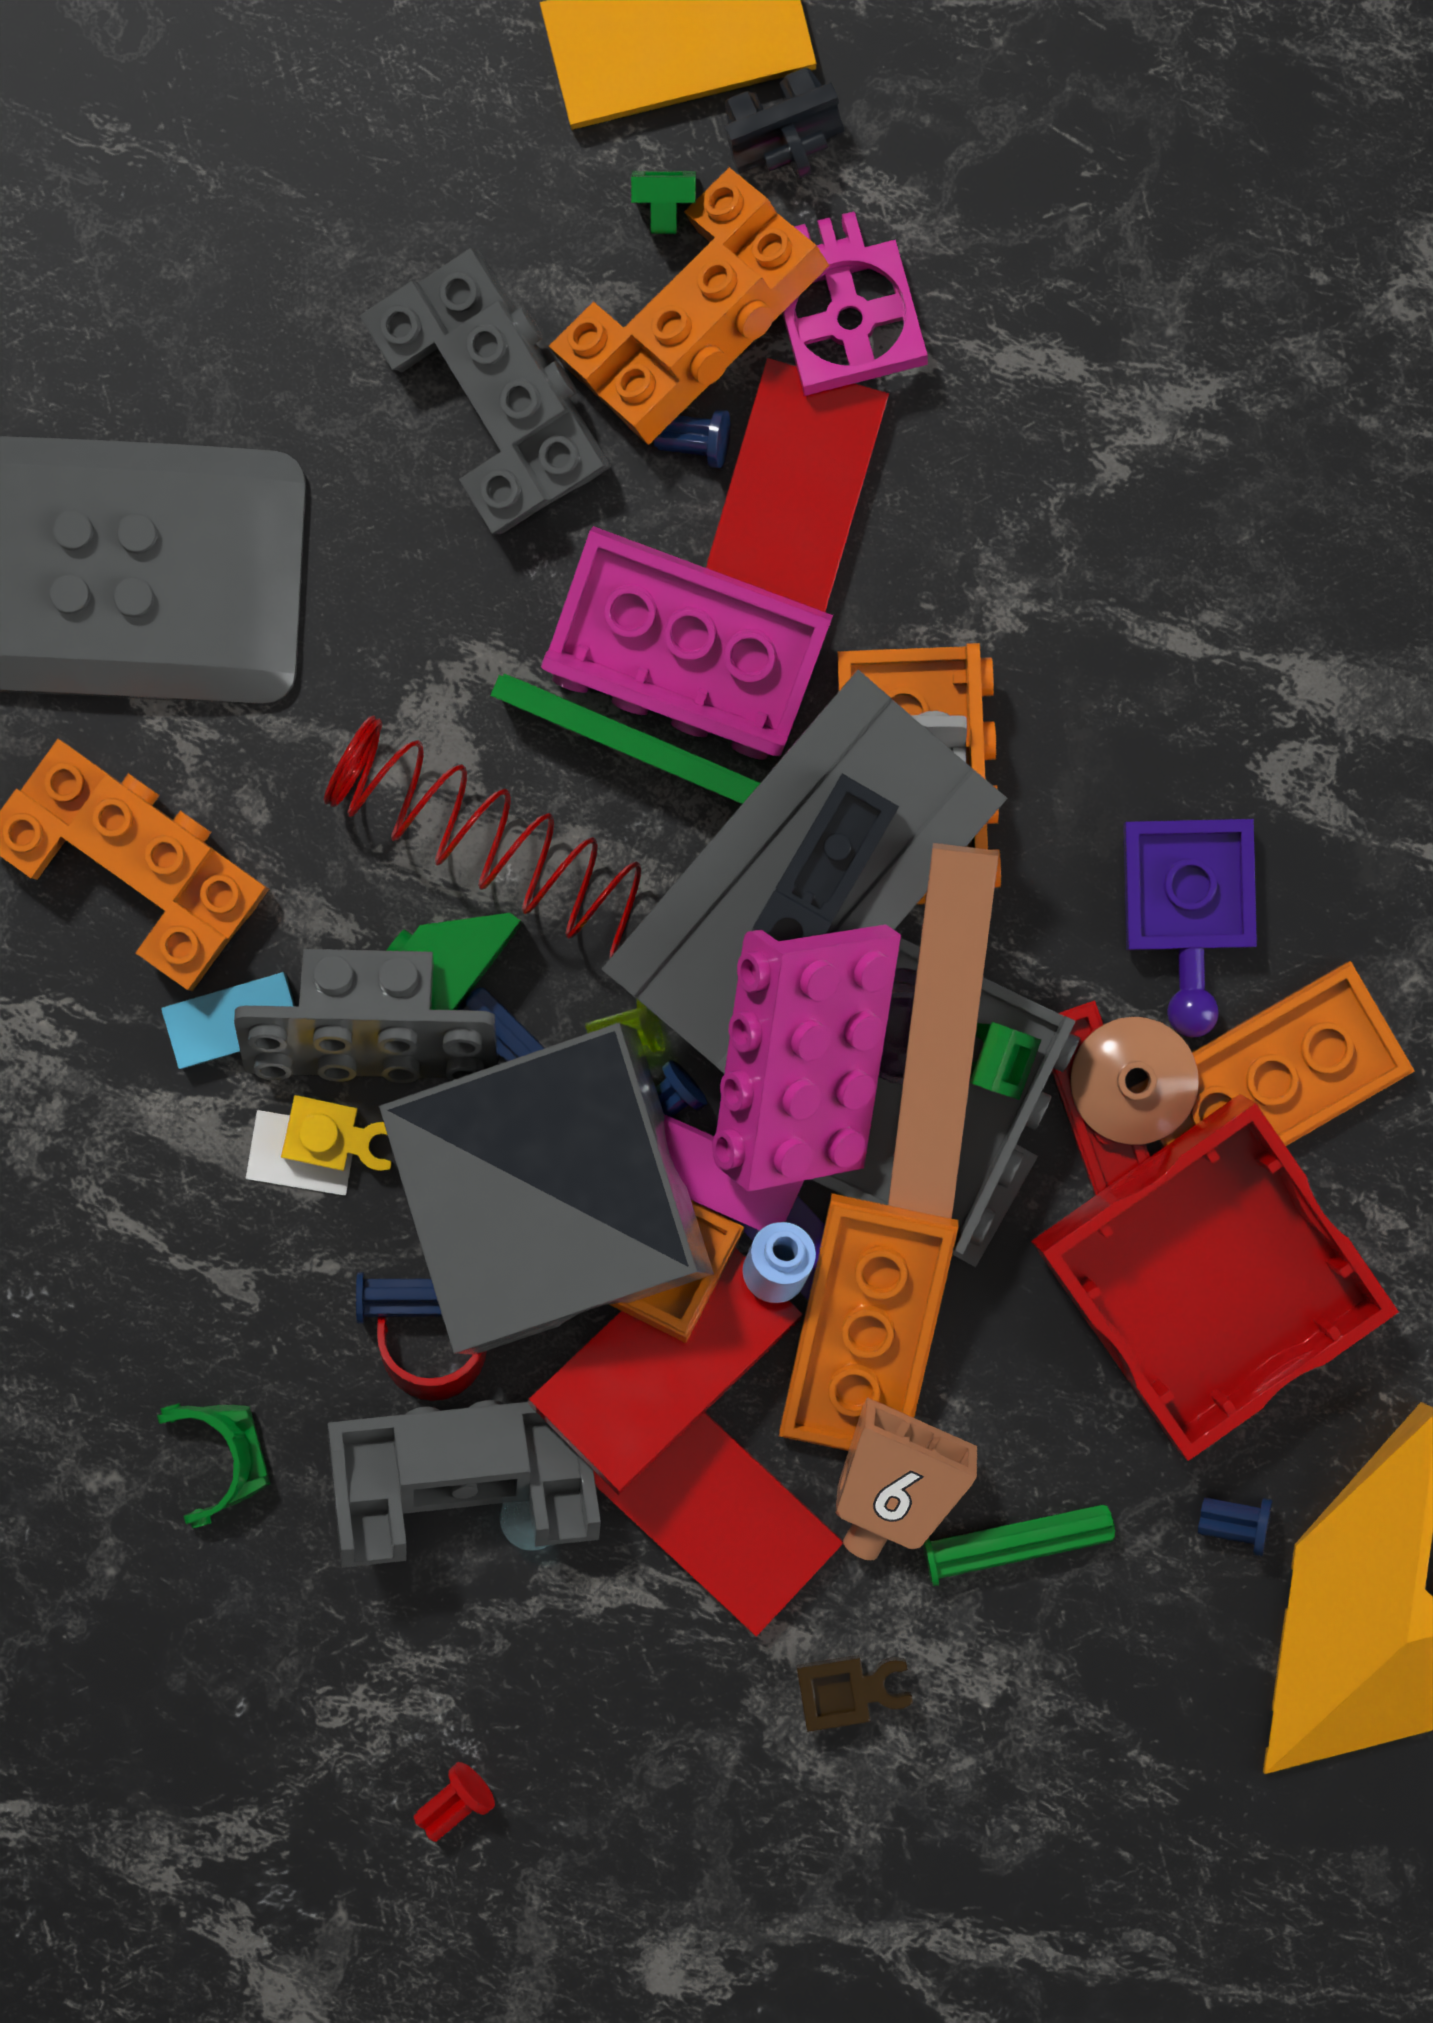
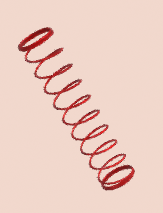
(363, 750)

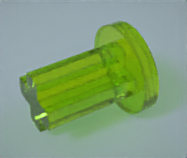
(641, 1019)

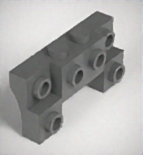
(506, 379)
(454, 1462)

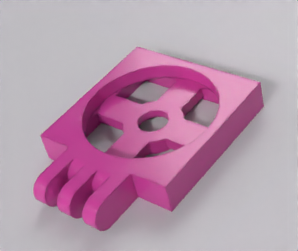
(844, 258)

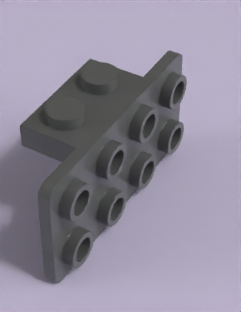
(365, 1019)

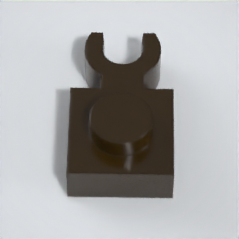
(839, 1692)

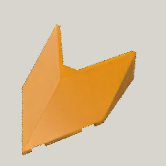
(1359, 1612)

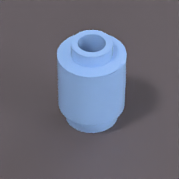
(779, 1262)

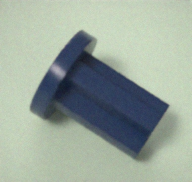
(698, 437)
(678, 1090)
(1236, 1522)

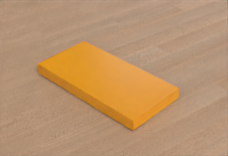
(661, 53)

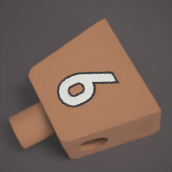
(900, 1480)

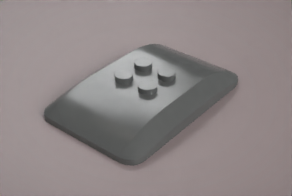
(149, 570)

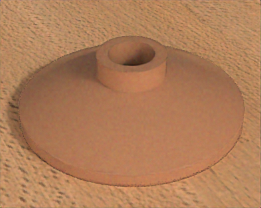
(1100, 1085)

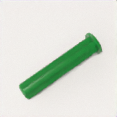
(1018, 1542)

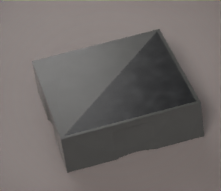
(545, 1189)

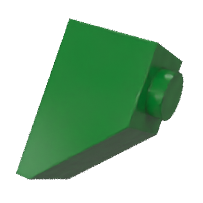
(461, 952)

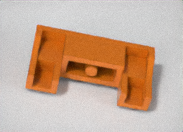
(701, 317)
(156, 855)

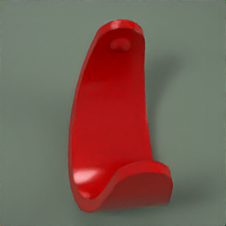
(428, 1388)

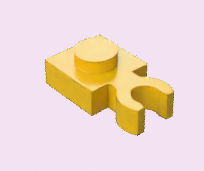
(326, 1133)

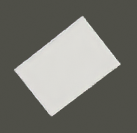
(268, 1166)

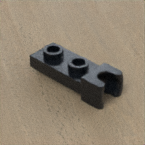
(829, 858)

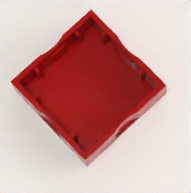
(1214, 1276)

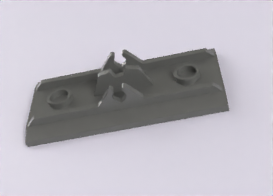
(690, 943)

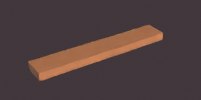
(943, 1028)

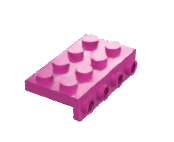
(685, 644)
(804, 1055)

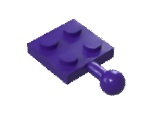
(1191, 893)

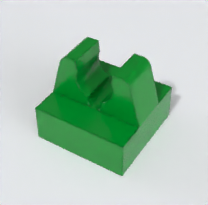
(663, 191)
(1003, 1059)

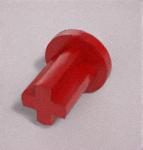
(456, 1801)

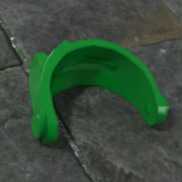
(239, 1431)

